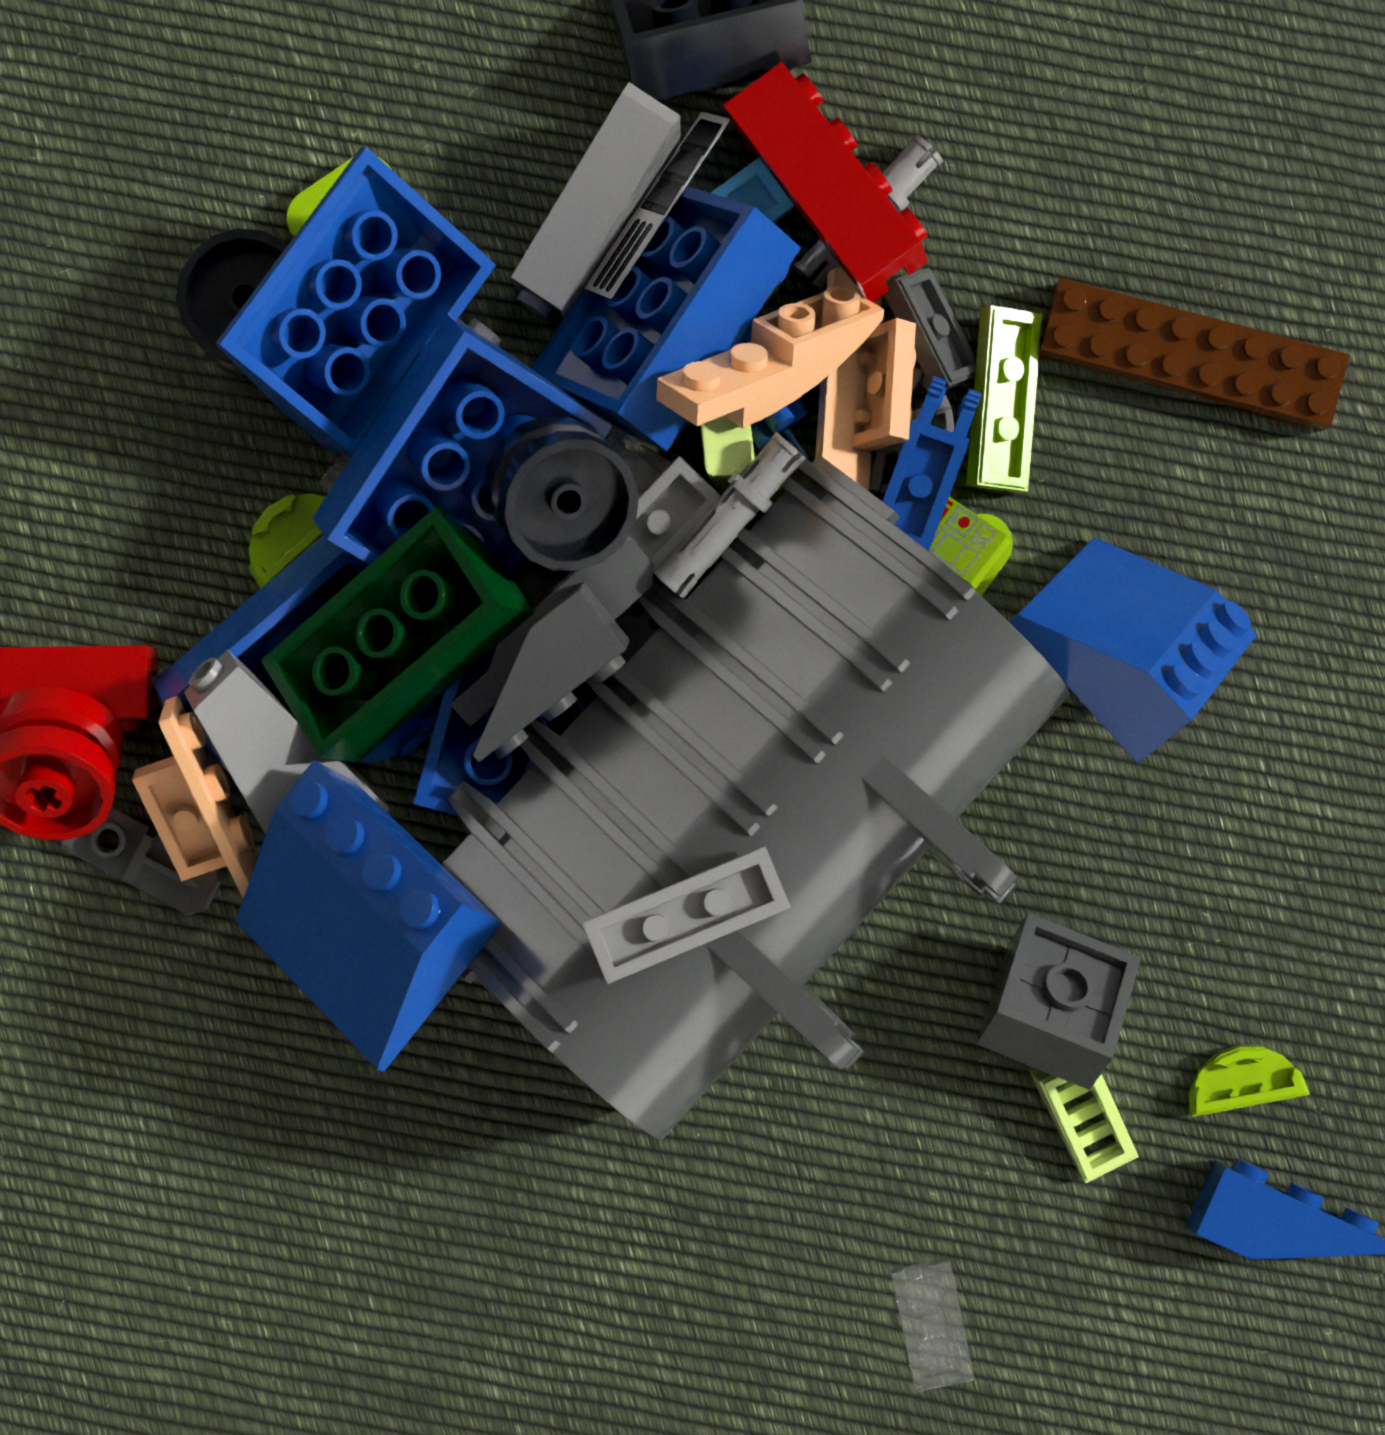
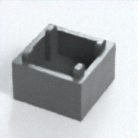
(1059, 1001)

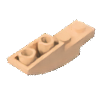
(783, 361)

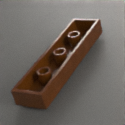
(1193, 354)

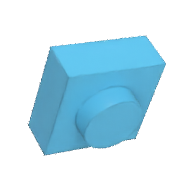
(757, 188)

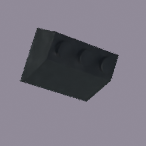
(707, 43)

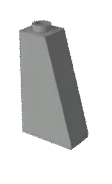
(597, 202)
(257, 735)

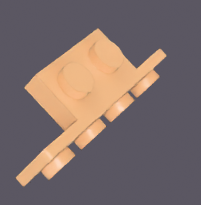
(868, 396)
(192, 805)

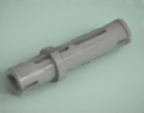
(904, 177)
(730, 514)

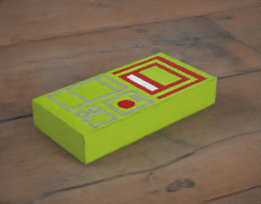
(967, 543)

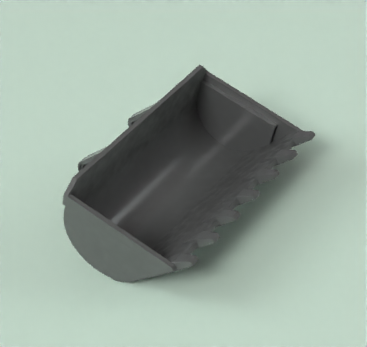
(799, 701)

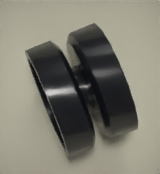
(219, 282)
(561, 493)

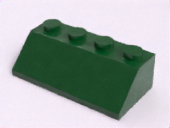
(395, 637)

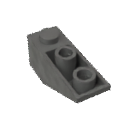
(559, 653)

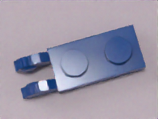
(929, 466)

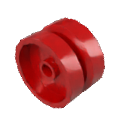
(57, 762)

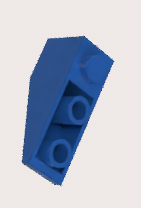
(1268, 1223)

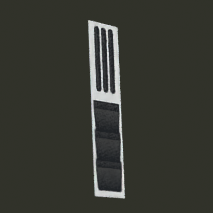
(656, 204)

